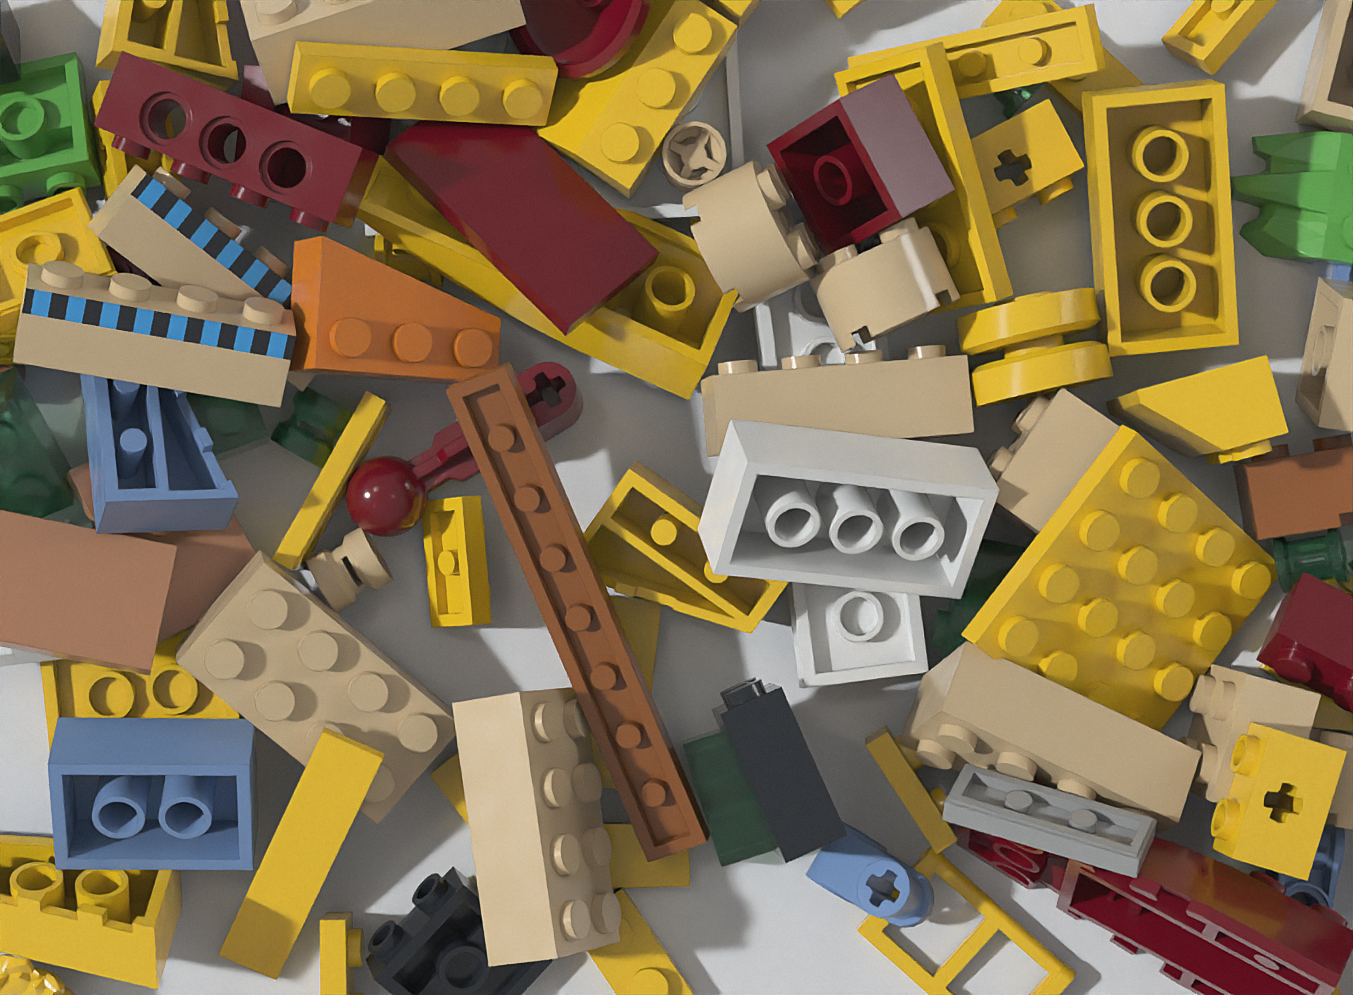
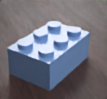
(153, 793)

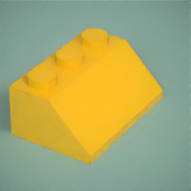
(623, 115)
(1211, 413)

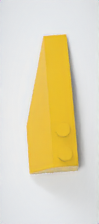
(653, 328)

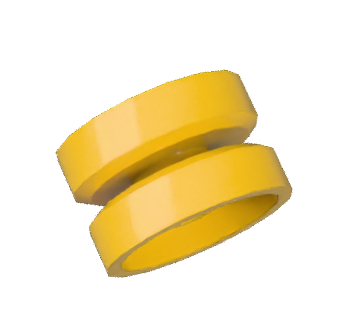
(1033, 346)

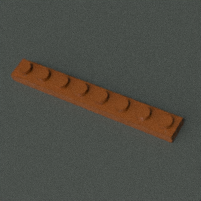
(578, 611)

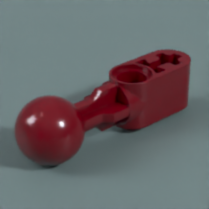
(391, 494)

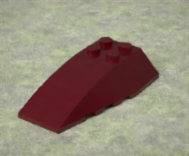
(1194, 913)

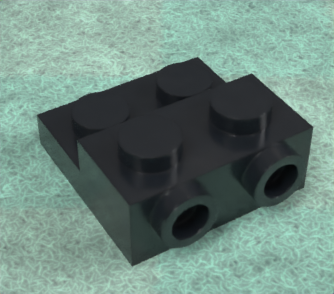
(444, 946)

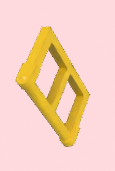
(871, 928)

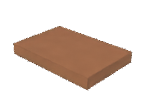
(202, 566)
(82, 592)

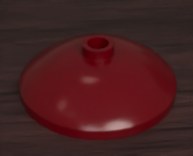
(580, 34)

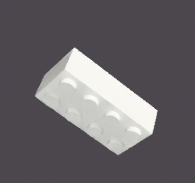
(846, 509)

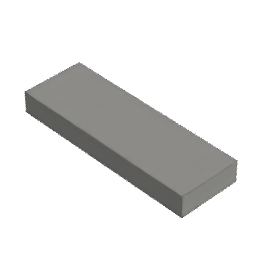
(1050, 820)

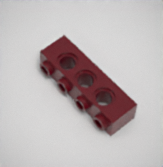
(145, 94)

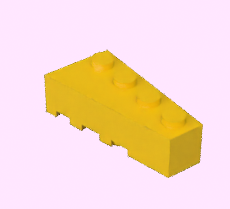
(86, 919)

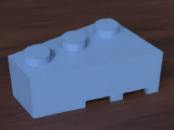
(151, 461)

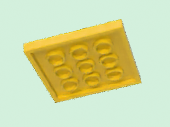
(1127, 587)

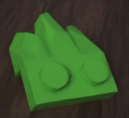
(1301, 197)

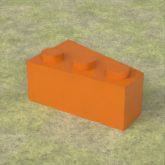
(381, 323)

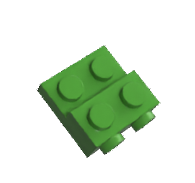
(46, 133)

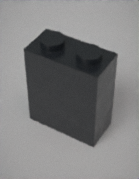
(777, 769)

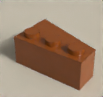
(1297, 492)

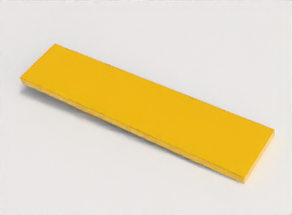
(301, 853)

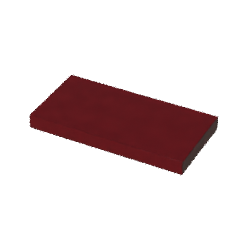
(524, 213)

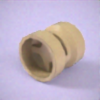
(698, 147)
(336, 575)

